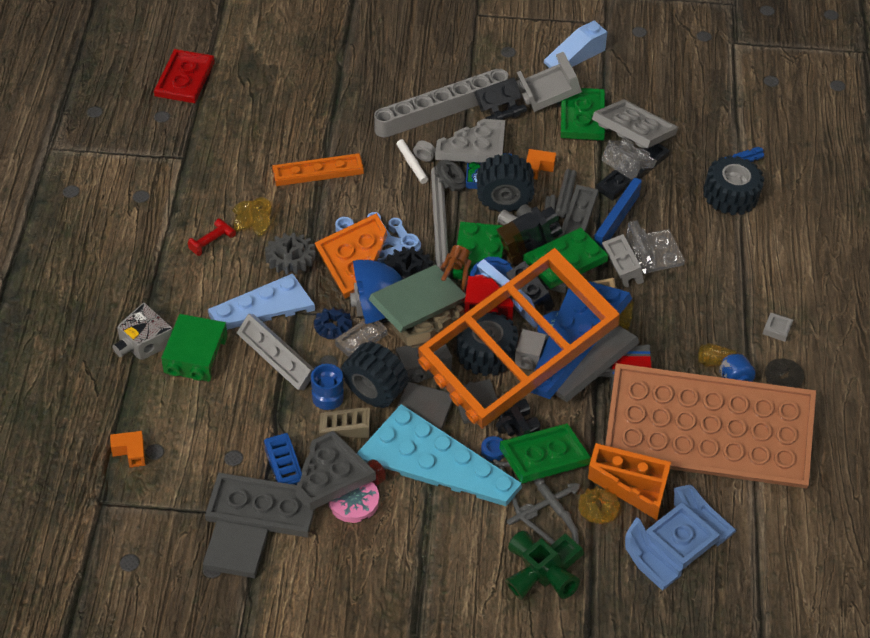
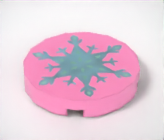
(356, 504)

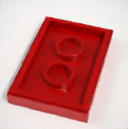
(184, 76)

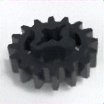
(408, 261)

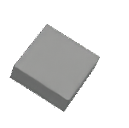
(777, 327)

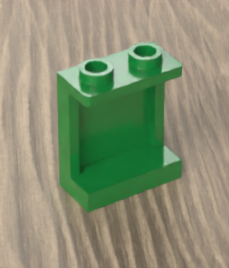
(193, 347)

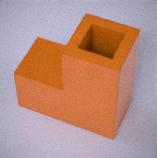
(541, 161)
(131, 445)

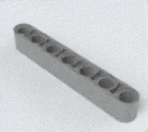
(433, 104)

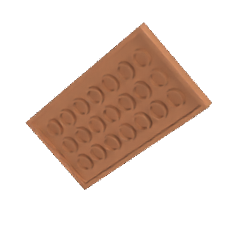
(714, 424)

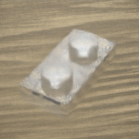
(360, 333)

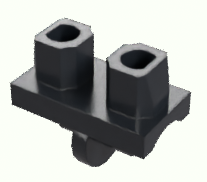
(513, 420)

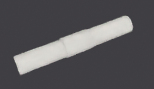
(412, 161)

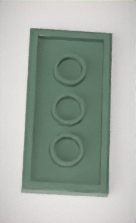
(417, 298)

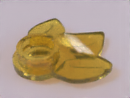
(250, 216)

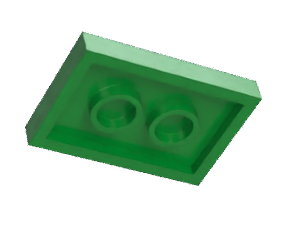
(578, 114)
(481, 241)
(576, 248)
(544, 453)

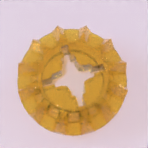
(590, 510)

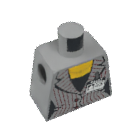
(142, 333)

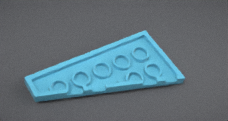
(431, 456)

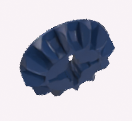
(330, 330)

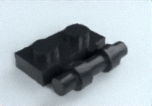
(497, 95)

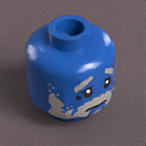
(737, 367)

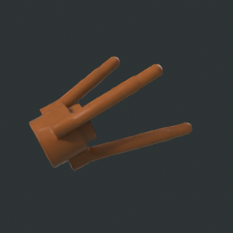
(456, 259)

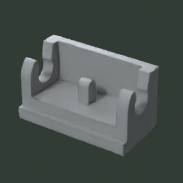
(623, 260)

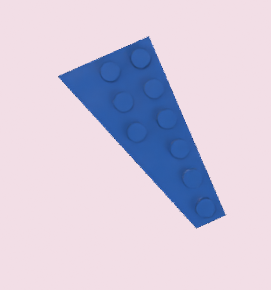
(571, 323)

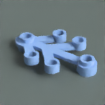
(404, 239)

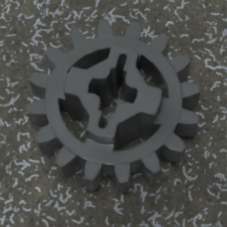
(290, 253)

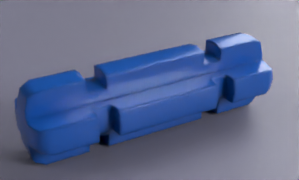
(755, 153)

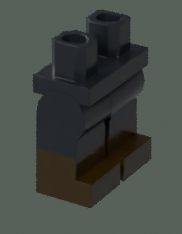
(529, 233)

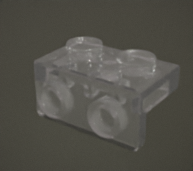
(626, 157)

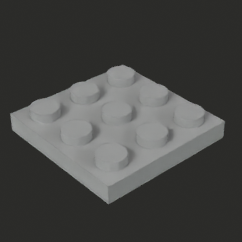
(634, 123)

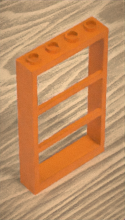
(580, 287)

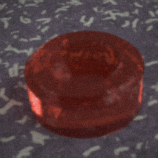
(380, 472)

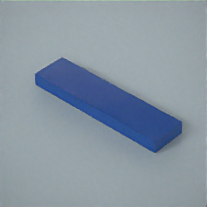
(618, 212)

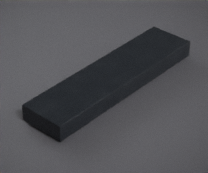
(616, 183)

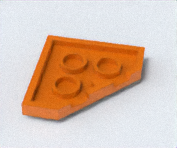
(356, 242)

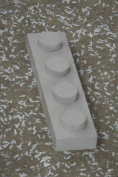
(275, 352)

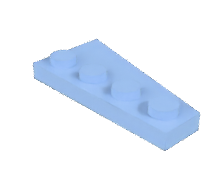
(270, 300)

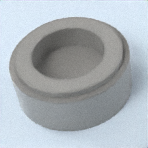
(424, 151)

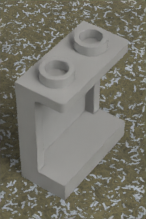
(549, 85)

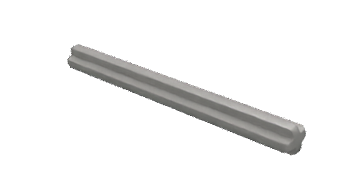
(439, 215)

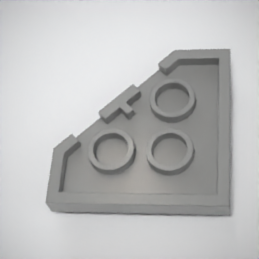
(474, 143)

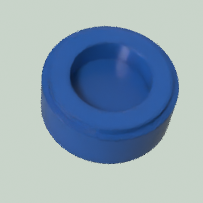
(490, 448)

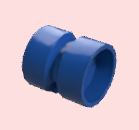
(327, 386)

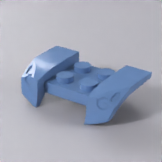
(676, 537)

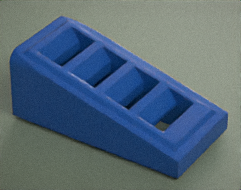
(279, 446)

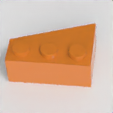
(631, 477)

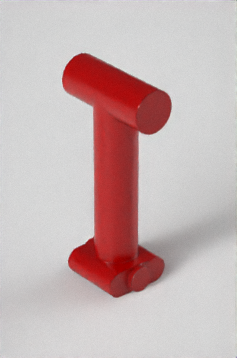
(222, 228)

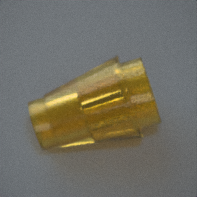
(713, 354)

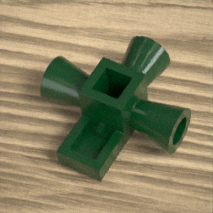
(544, 564)

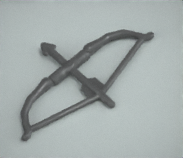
(529, 511)

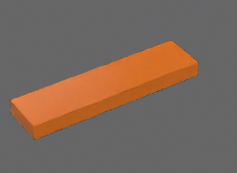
(318, 169)

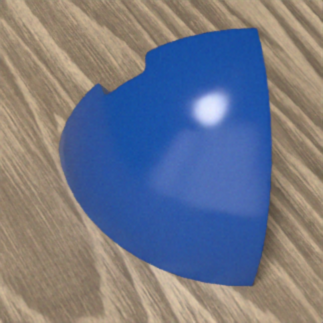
(372, 277)

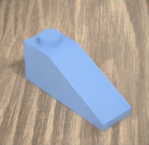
(580, 45)

